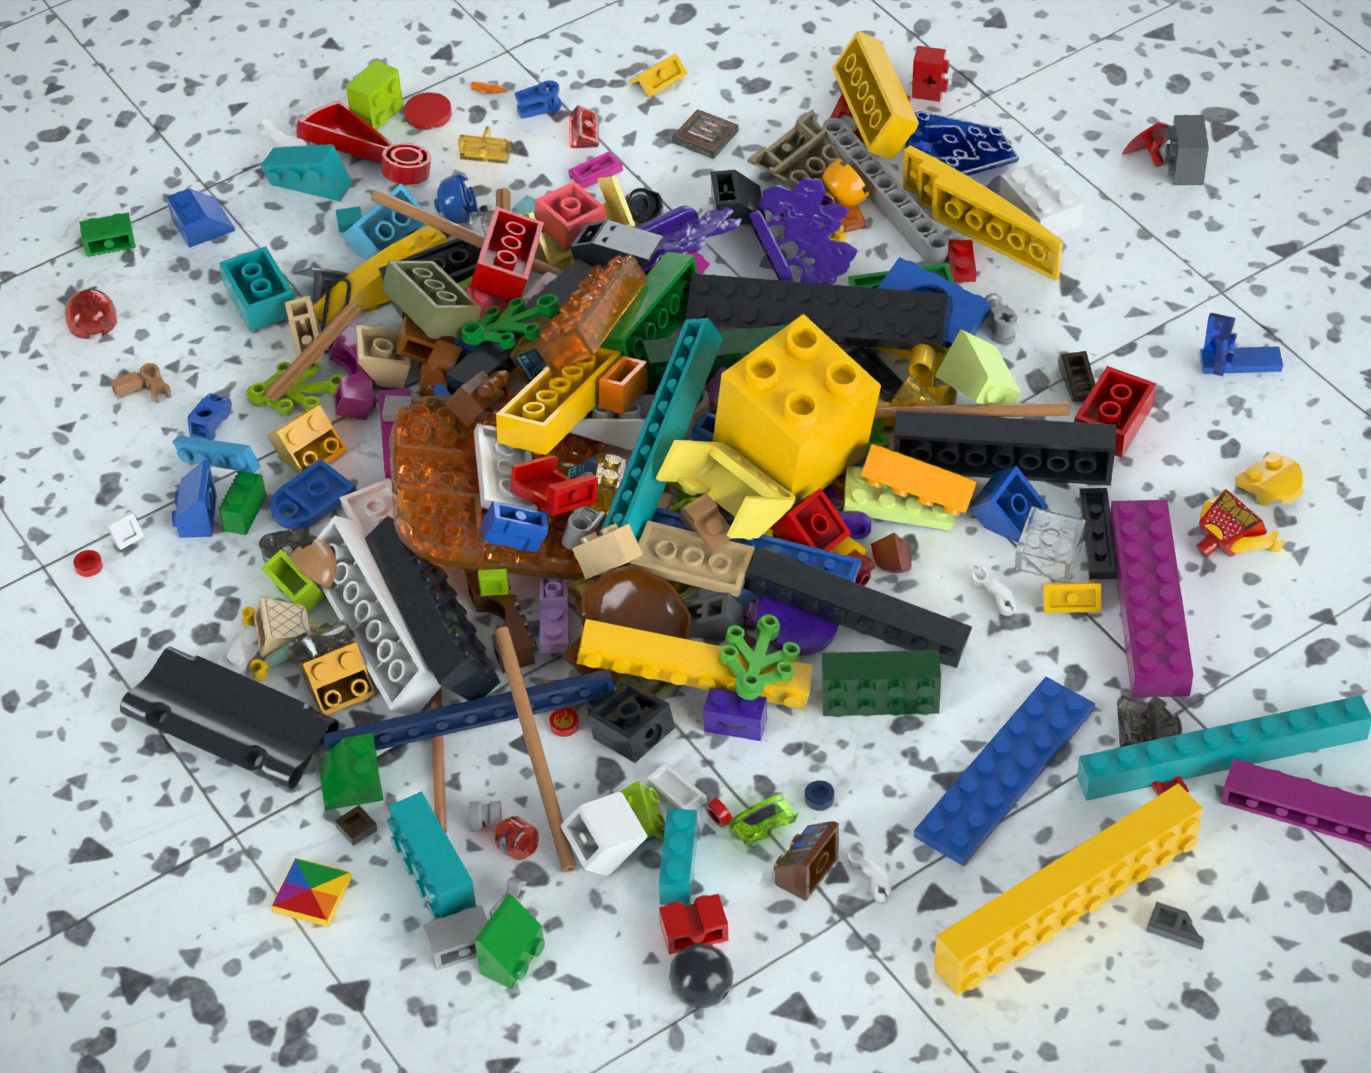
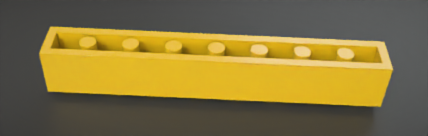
(679, 662)

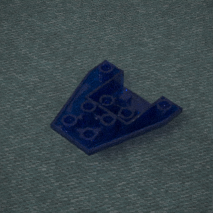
(962, 143)

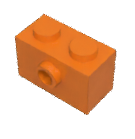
(623, 385)

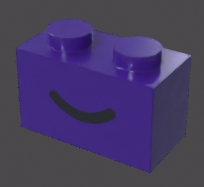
(733, 716)

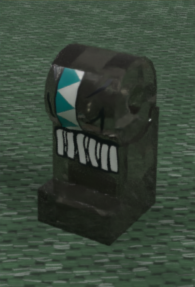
(286, 540)

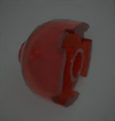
(90, 313)

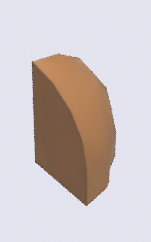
(316, 562)

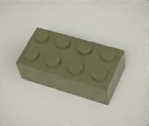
(430, 297)

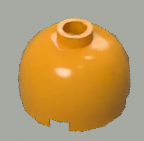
(843, 184)

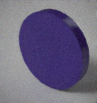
(796, 626)

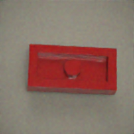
(962, 260)

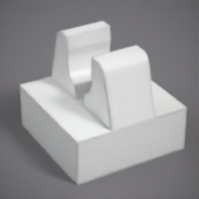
(124, 530)

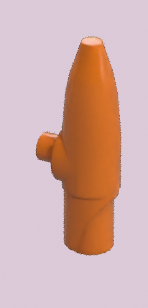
(487, 87)

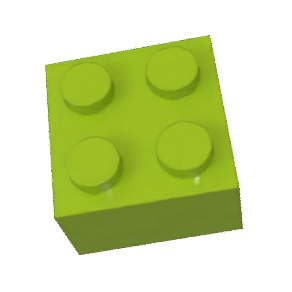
(375, 93)

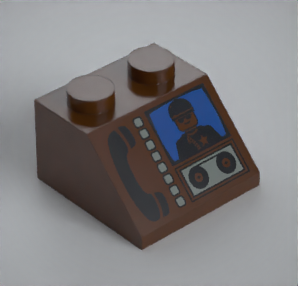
(808, 859)

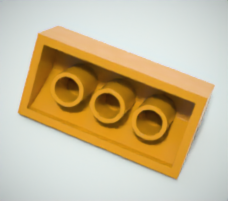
(918, 478)

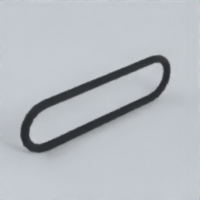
(327, 299)

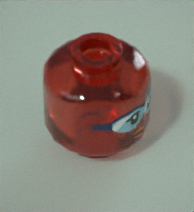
(515, 836)

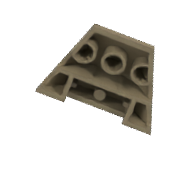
(798, 153)

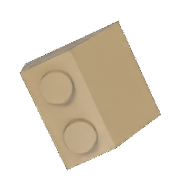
(378, 356)

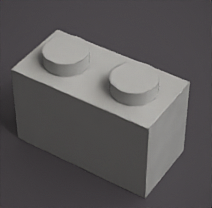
(453, 936)

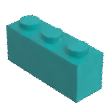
(678, 856)

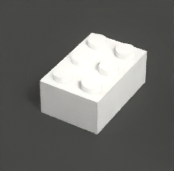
(1043, 196)

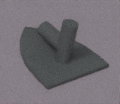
(319, 282)

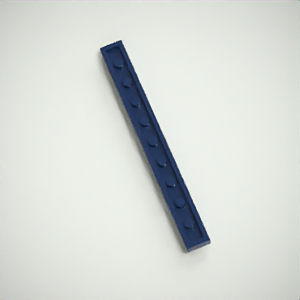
(480, 711)

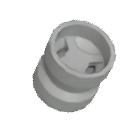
(484, 815)

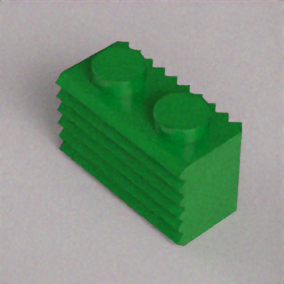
(107, 234)
(242, 502)

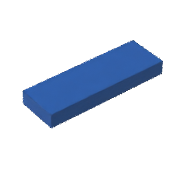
(1247, 360)

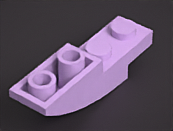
(554, 615)

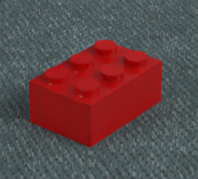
(1119, 401)

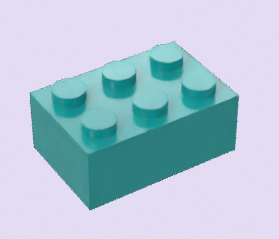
(257, 288)

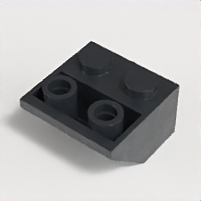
(736, 192)

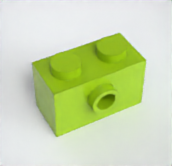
(293, 581)

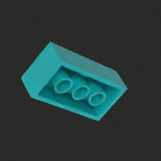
(430, 857)

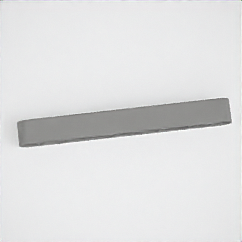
(889, 195)

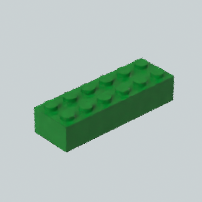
(656, 308)

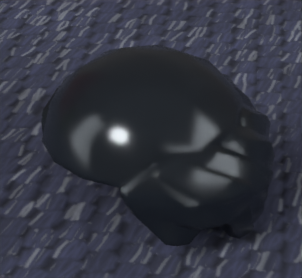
(644, 204)

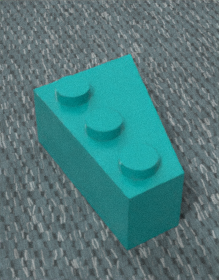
(308, 170)

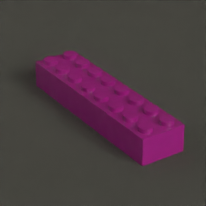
(1151, 600)

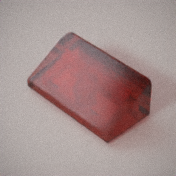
(583, 128)

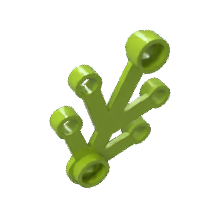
(257, 397)

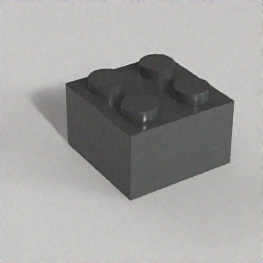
(1187, 150)

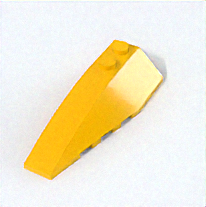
(366, 279)

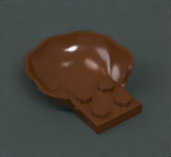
(632, 600)

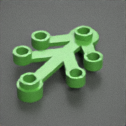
(751, 684)

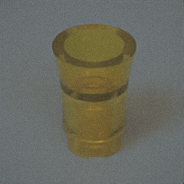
(914, 394)

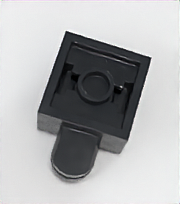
(630, 720)

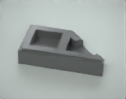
(1174, 925)

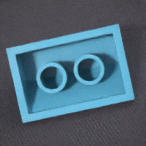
(382, 227)

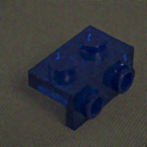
(1220, 340)

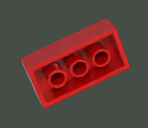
(507, 254)

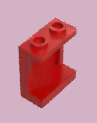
(550, 490)

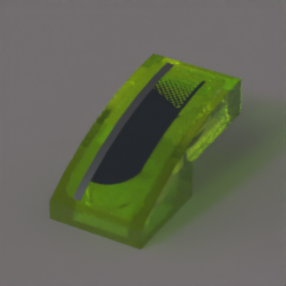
(760, 819)

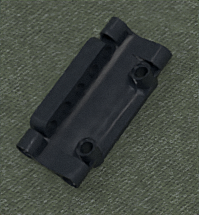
(229, 716)

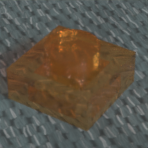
(853, 220)

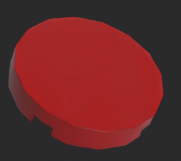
(428, 110)

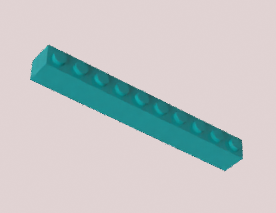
(665, 422)
(1216, 747)

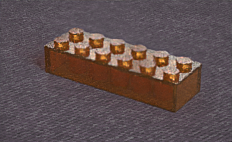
(591, 312)

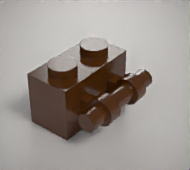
(478, 397)

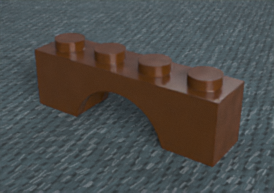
(507, 609)

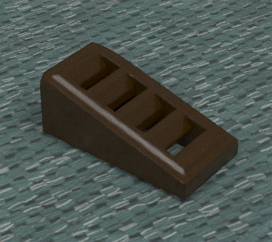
(1074, 360)

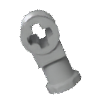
(1001, 320)

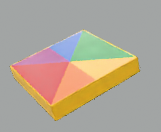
(311, 892)

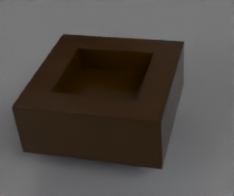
(356, 825)

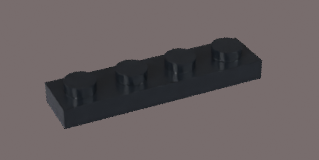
(1098, 533)

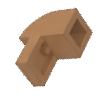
(706, 520)

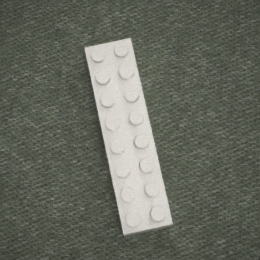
(376, 619)

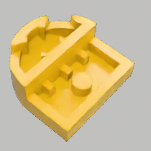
(1273, 479)

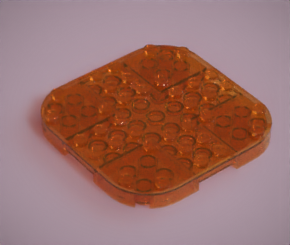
(439, 494)

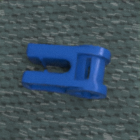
(537, 99)

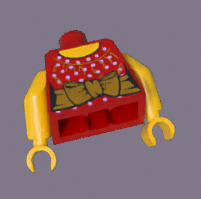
(1233, 528)

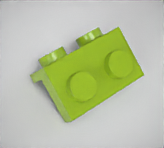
(645, 806)

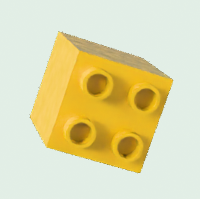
(797, 408)

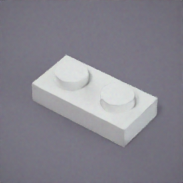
(242, 652)

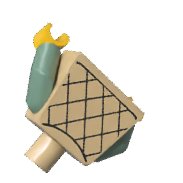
(276, 626)

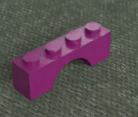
(354, 393)

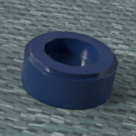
(819, 795)

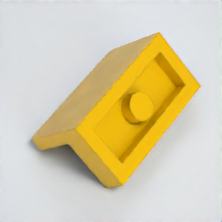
(660, 75)
(1071, 596)

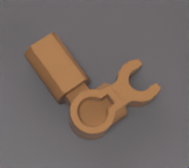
(148, 376)

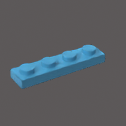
(219, 453)

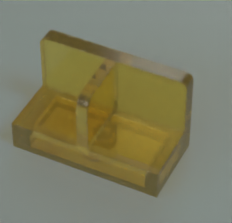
(485, 148)

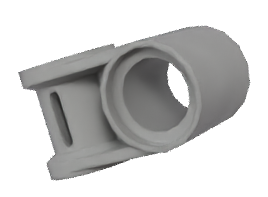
(581, 523)

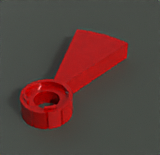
(352, 135)

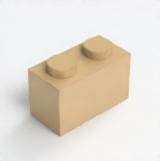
(606, 551)

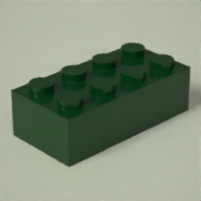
(881, 683)

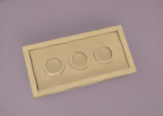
(687, 559)

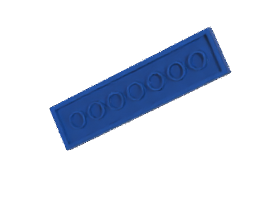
(1004, 771)

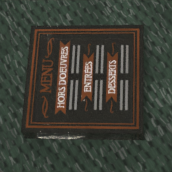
(705, 133)

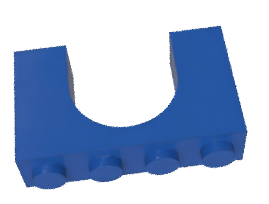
(968, 309)

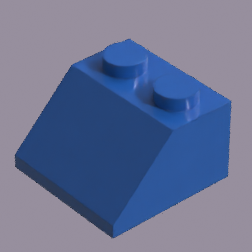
(198, 216)
(195, 503)
(1006, 503)

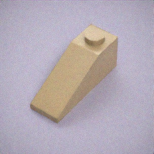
(303, 323)

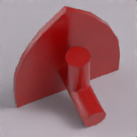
(1152, 139)

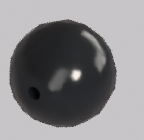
(701, 975)

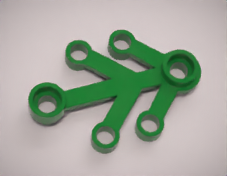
(477, 332)

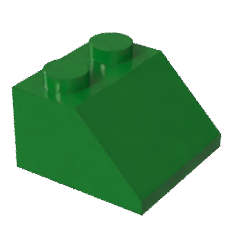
(350, 773)
(508, 943)

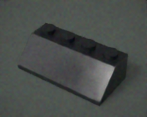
(453, 257)

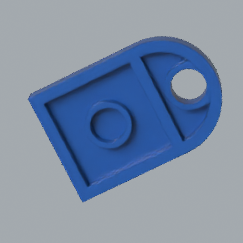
(310, 496)

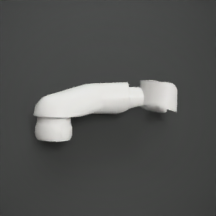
(278, 137)
(1003, 595)
(878, 877)

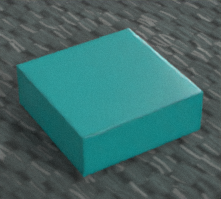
(347, 217)

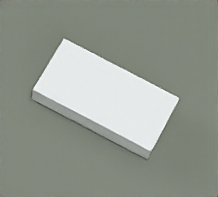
(675, 788)

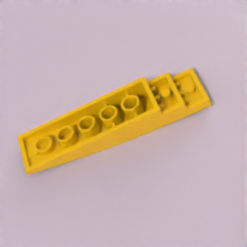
(980, 213)

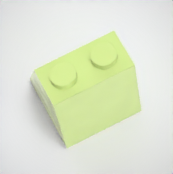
(978, 371)

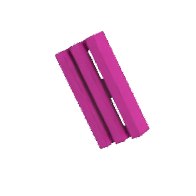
(595, 169)

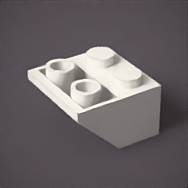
(603, 833)

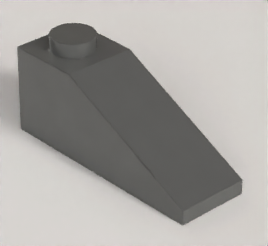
(714, 615)

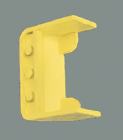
(616, 211)
(731, 482)

